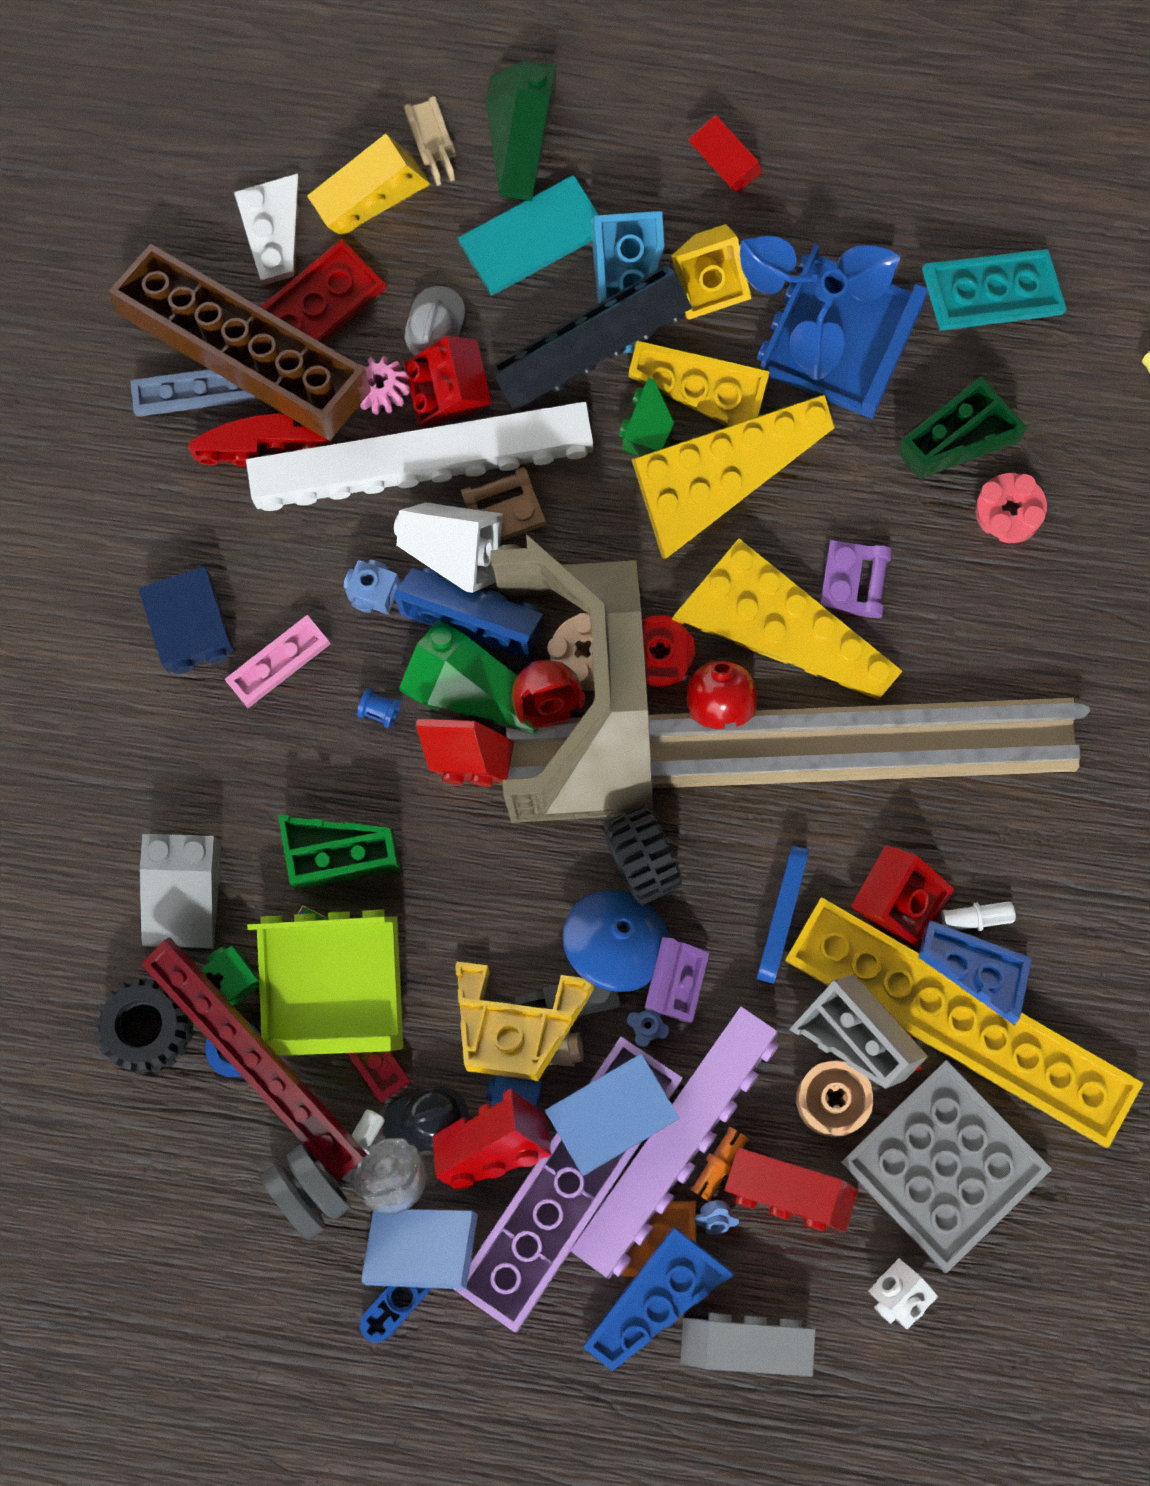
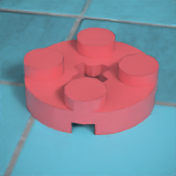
(1019, 489)

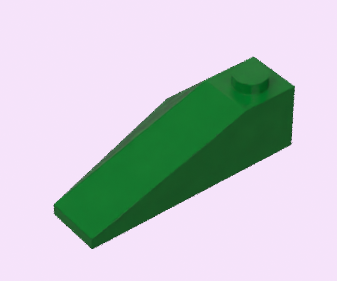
(461, 677)

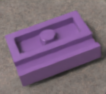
(677, 980)

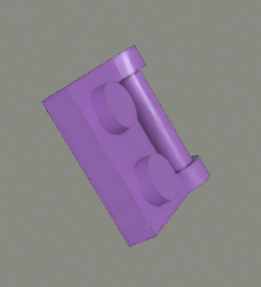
(843, 578)

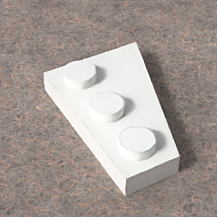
(270, 225)

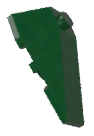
(519, 119)

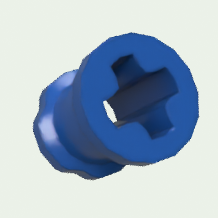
(378, 708)

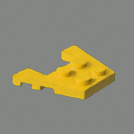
(513, 1037)

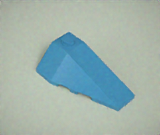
(625, 251)

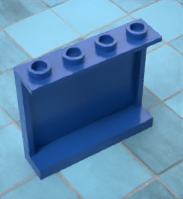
(872, 333)

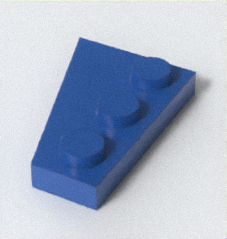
(979, 967)

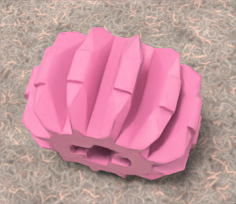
(394, 383)

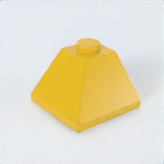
(711, 271)

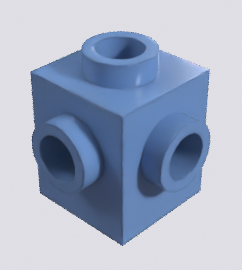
(371, 586)

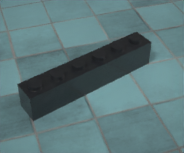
(591, 338)

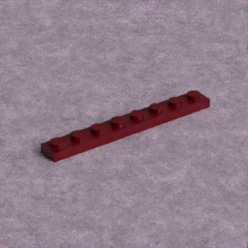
(254, 1059)

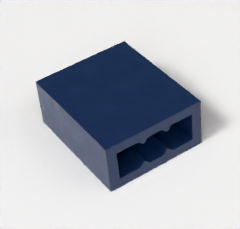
(186, 621)

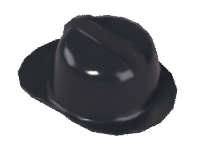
(423, 1115)

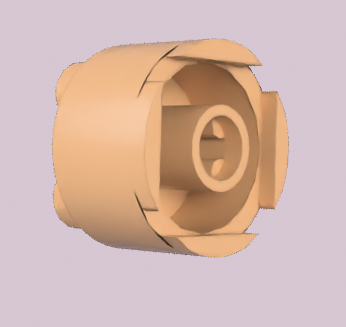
(572, 647)
(835, 1120)

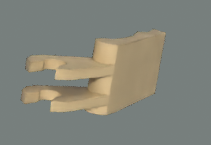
(431, 136)

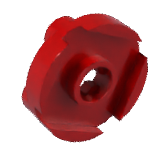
(677, 640)

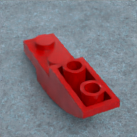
(250, 436)

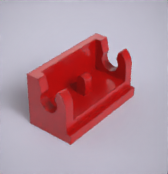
(726, 154)

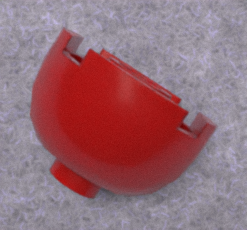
(546, 693)
(721, 695)

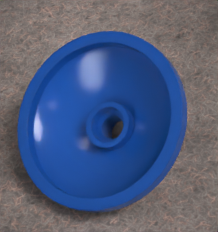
(604, 953)

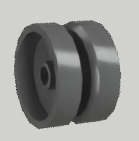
(301, 1195)

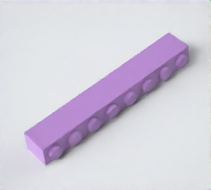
(669, 1152)

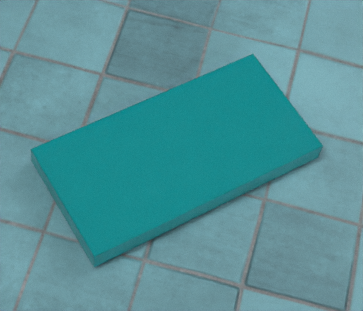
(530, 235)
(994, 289)

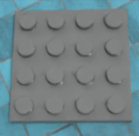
(946, 1166)

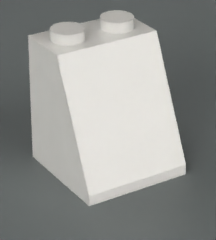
(451, 541)

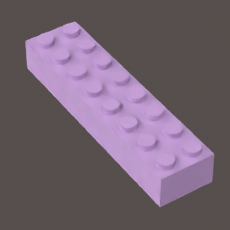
(547, 1217)

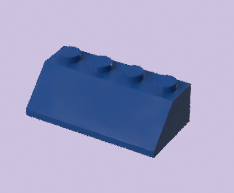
(478, 615)

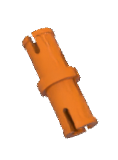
(718, 1164)

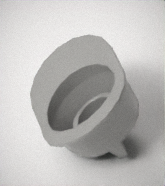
(433, 316)

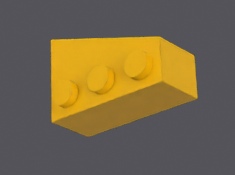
(368, 186)

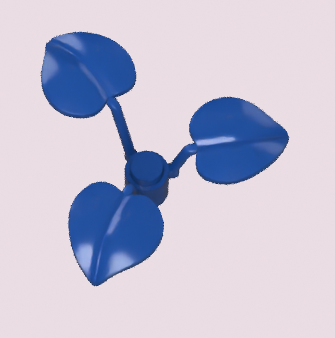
(861, 269)

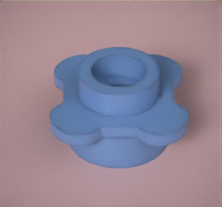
(644, 1035)
(716, 1217)

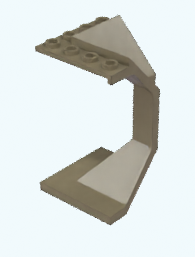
(606, 758)

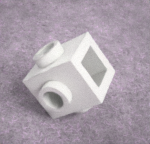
(902, 1294)

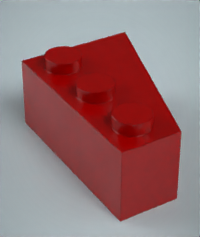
(791, 1191)

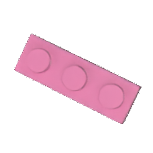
(277, 661)

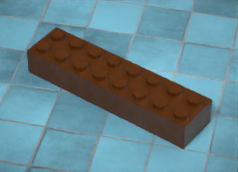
(240, 341)

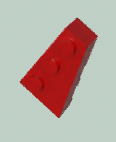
(491, 1143)

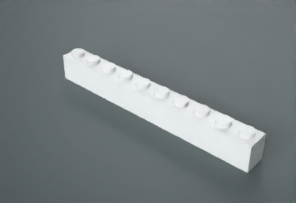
(420, 456)

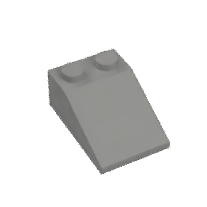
(179, 889)

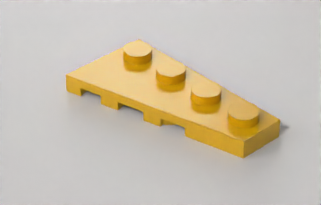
(705, 384)

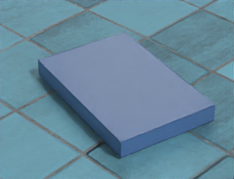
(612, 1114)
(420, 1249)

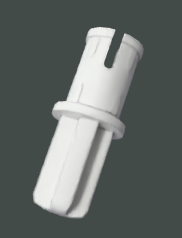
(979, 916)
(366, 1132)

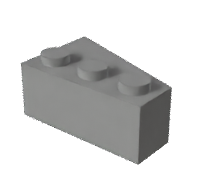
(860, 1031)
(748, 1345)

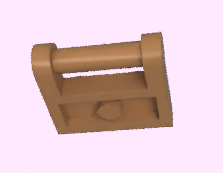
(519, 513)

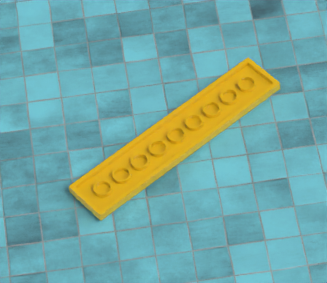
(929, 1006)

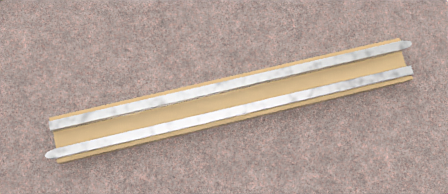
(844, 743)

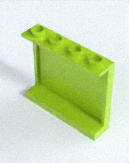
(330, 983)

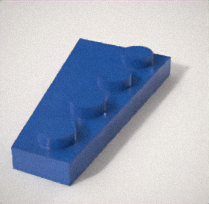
(661, 1291)

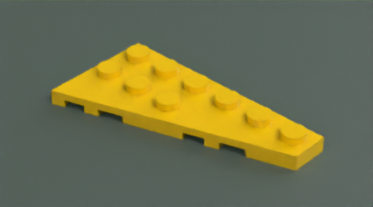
(708, 475)
(774, 617)

